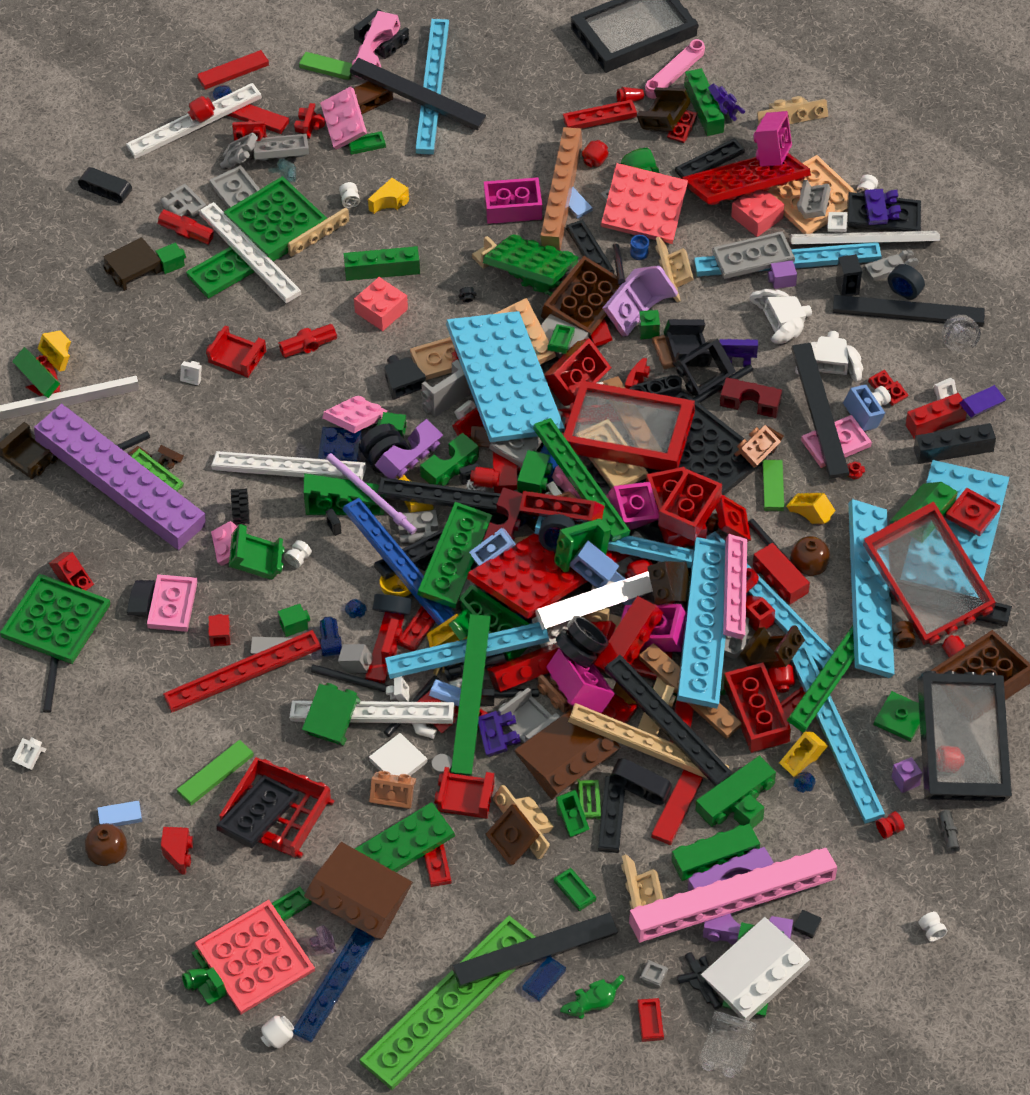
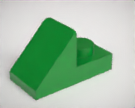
(572, 814)

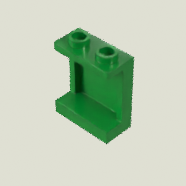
(574, 537)
(255, 554)
(330, 713)

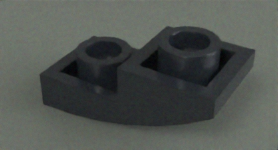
(140, 597)

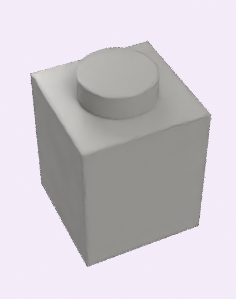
(355, 658)

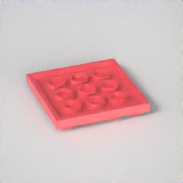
(644, 203)
(255, 956)

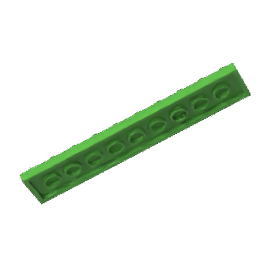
(438, 1013)

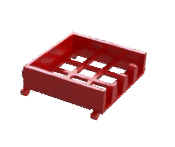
(294, 781)

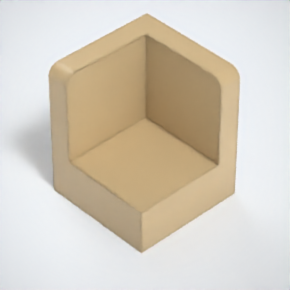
(479, 255)

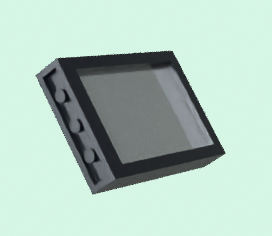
(632, 29)
(964, 736)

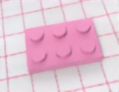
(343, 118)
(354, 414)
(851, 437)
(172, 603)

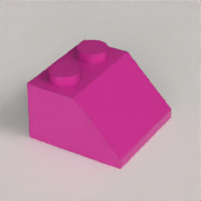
(634, 504)

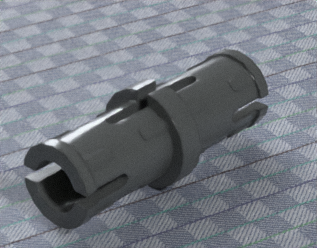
(949, 831)

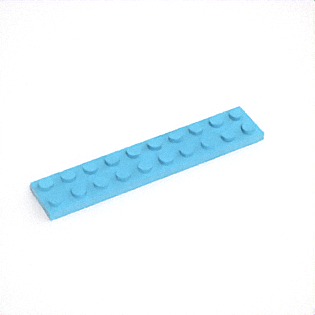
(869, 594)
(703, 630)

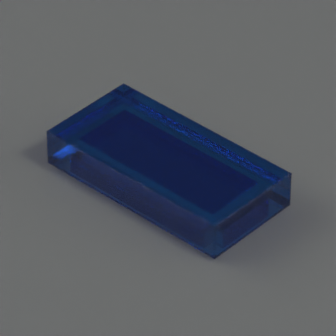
(544, 978)

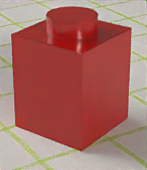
(219, 630)

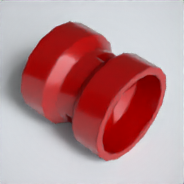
(890, 824)

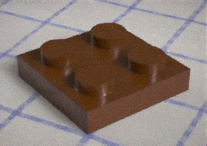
(512, 834)

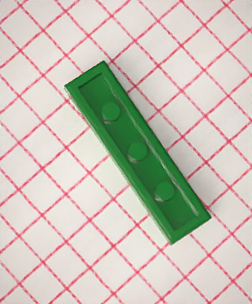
(36, 372)

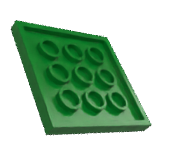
(274, 216)
(531, 259)
(55, 618)

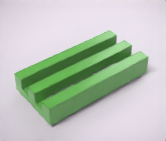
(588, 783)

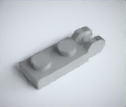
(883, 267)

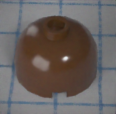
(810, 555)
(105, 844)

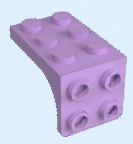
(639, 293)

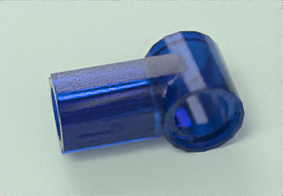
(330, 640)

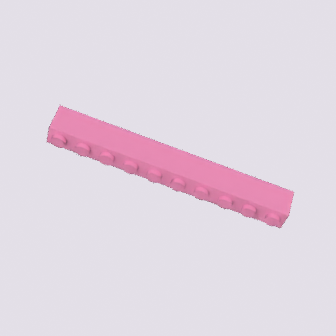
(732, 894)

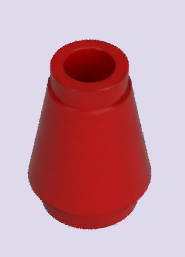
(629, 94)

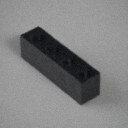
(954, 443)

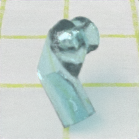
(288, 168)

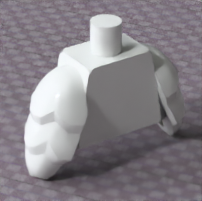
(783, 313)
(836, 356)

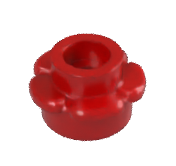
(855, 474)

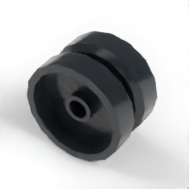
(380, 440)
(582, 641)

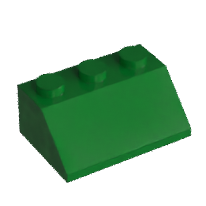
(939, 492)

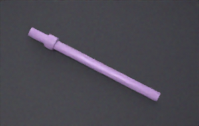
(398, 518)

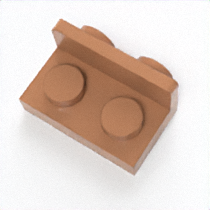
(758, 446)
(549, 687)
(392, 789)

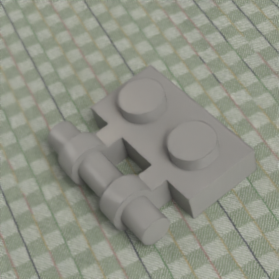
(238, 151)
(186, 199)
(422, 521)

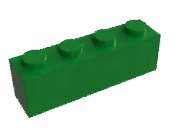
(704, 102)
(381, 263)
(723, 798)
(714, 850)

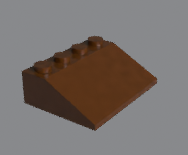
(582, 296)
(990, 655)
(564, 754)
(359, 890)

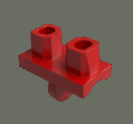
(311, 120)
(242, 129)

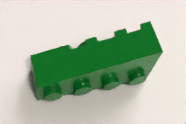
(327, 492)
(501, 617)

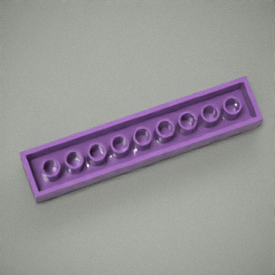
(120, 476)

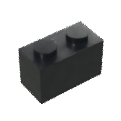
(848, 275)

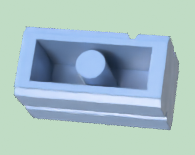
(492, 547)

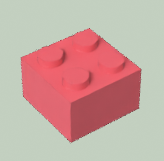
(757, 211)
(380, 304)

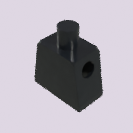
(403, 376)

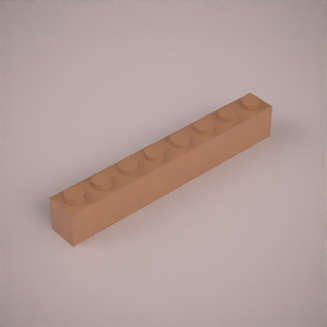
(561, 188)

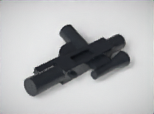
(697, 981)

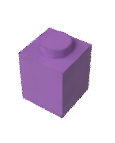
(782, 274)
(906, 775)

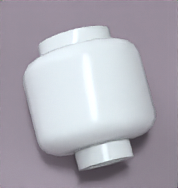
(277, 1031)

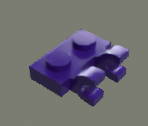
(726, 101)
(876, 206)
(740, 349)
(492, 732)

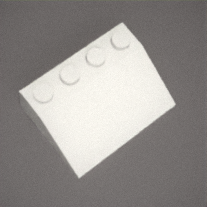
(756, 969)

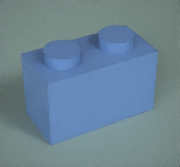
(864, 407)
(593, 565)

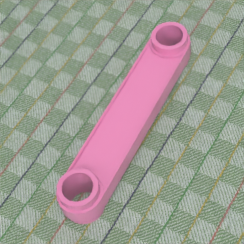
(675, 68)

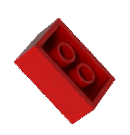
(580, 363)
(690, 504)

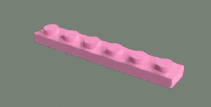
(735, 586)

